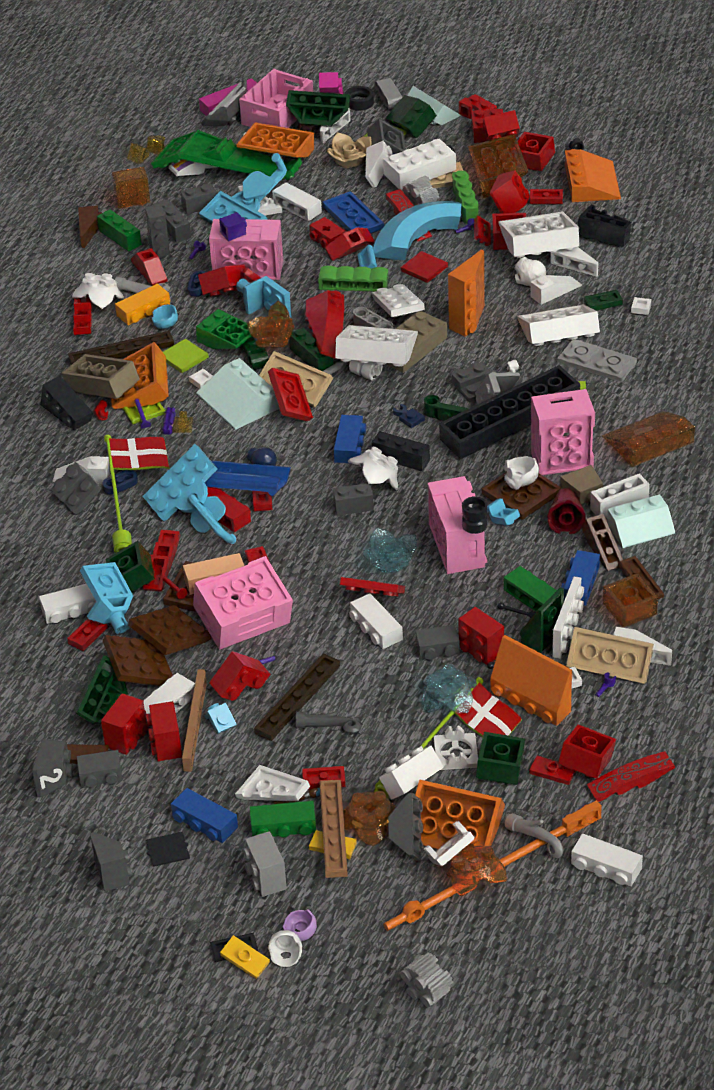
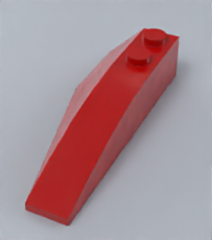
(326, 319)

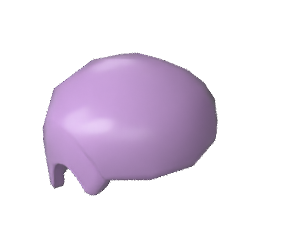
(302, 921)

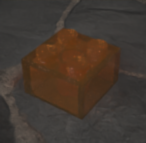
(131, 187)
(630, 600)

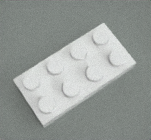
(398, 300)
(567, 618)

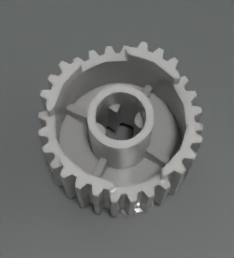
(421, 191)
(426, 979)

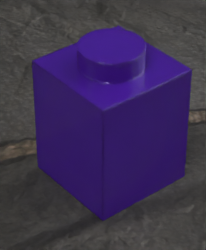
(233, 226)

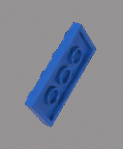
(352, 213)

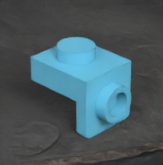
(500, 514)
(220, 717)

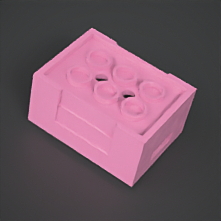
(267, 100)
(261, 240)
(549, 423)
(455, 545)
(252, 613)

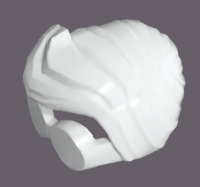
(528, 271)
(521, 471)

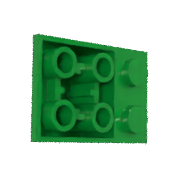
(222, 331)

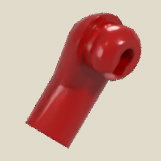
(99, 411)

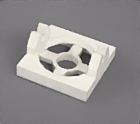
(461, 761)
(451, 847)

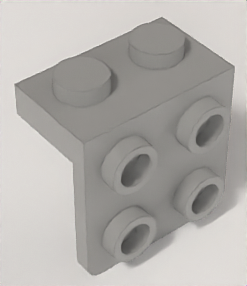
(495, 384)

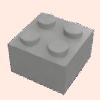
(265, 864)

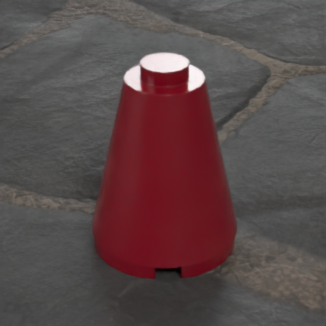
(566, 513)

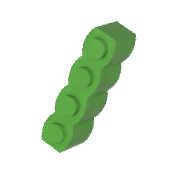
(465, 195)
(350, 278)

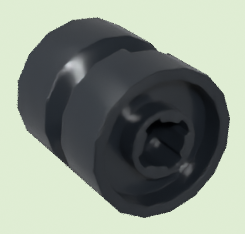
(474, 515)

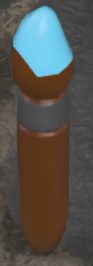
(312, 793)

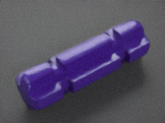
(168, 420)

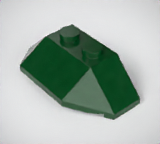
(317, 107)
(99, 692)

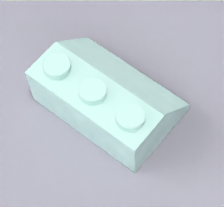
(443, 113)
(640, 521)

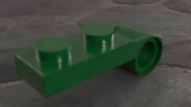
(257, 356)
(438, 410)

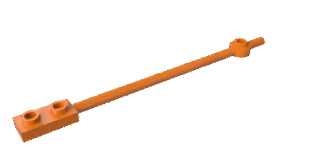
(570, 824)

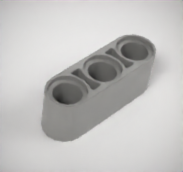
(388, 92)
(367, 318)

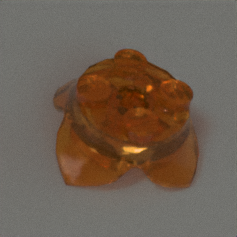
(273, 329)
(369, 816)
(473, 865)

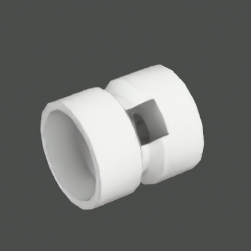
(367, 370)

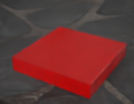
(424, 266)

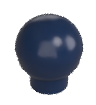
(262, 456)

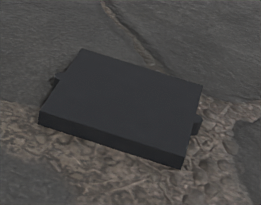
(167, 849)

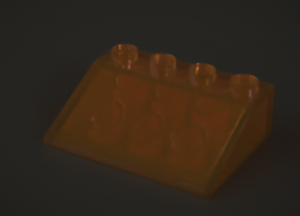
(496, 158)
(651, 437)

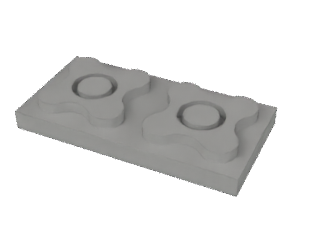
(597, 360)

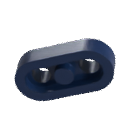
(194, 284)
(124, 480)

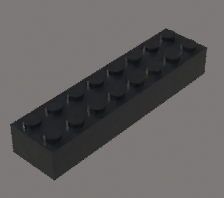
(502, 413)

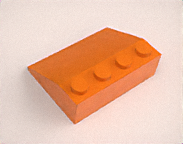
(278, 140)
(590, 177)
(466, 295)
(153, 381)
(532, 681)
(447, 804)

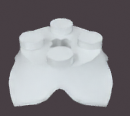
(99, 288)
(377, 467)

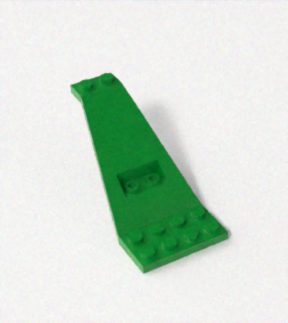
(219, 152)

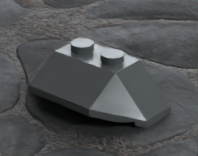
(227, 108)

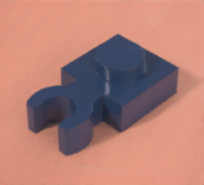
(409, 417)

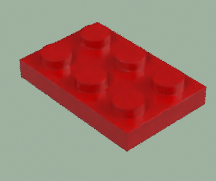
(290, 394)
(372, 586)

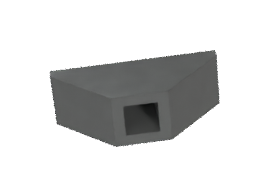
(406, 826)

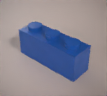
(349, 438)
(584, 566)
(204, 815)

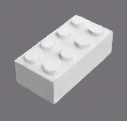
(424, 160)

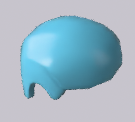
(165, 316)

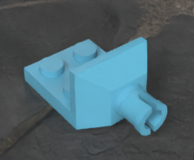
(263, 293)
(110, 593)

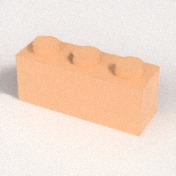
(214, 567)

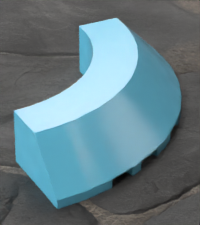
(411, 224)

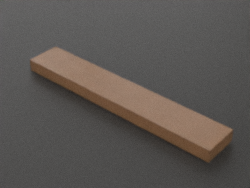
(194, 720)
(333, 829)

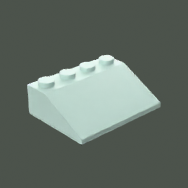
(239, 394)

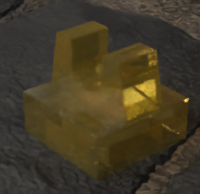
(155, 144)
(137, 153)
(183, 423)

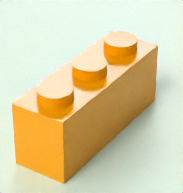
(141, 304)

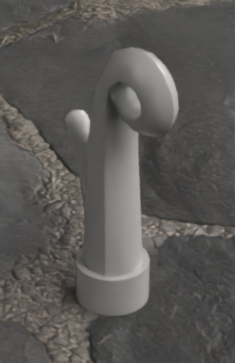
(135, 287)
(531, 827)

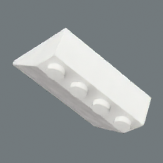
(540, 234)
(559, 324)
(375, 345)

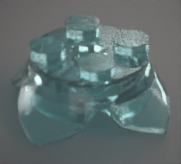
(388, 552)
(449, 688)

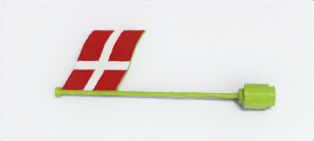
(132, 455)
(485, 715)

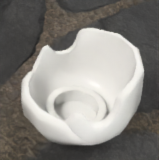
(285, 942)

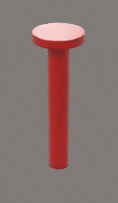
(181, 592)

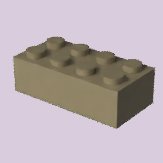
(430, 334)
(101, 376)

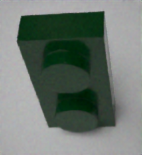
(603, 300)

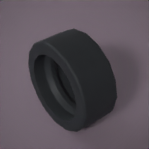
(360, 104)

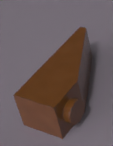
(88, 223)
(602, 541)

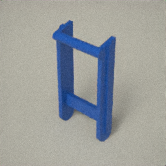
(249, 477)

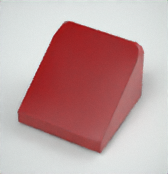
(465, 108)

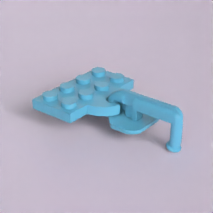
(245, 202)
(185, 489)

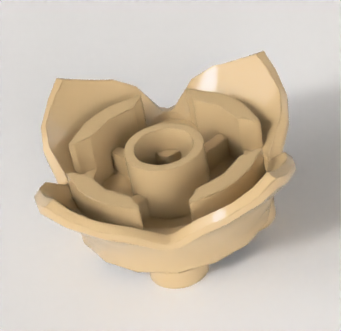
(347, 152)

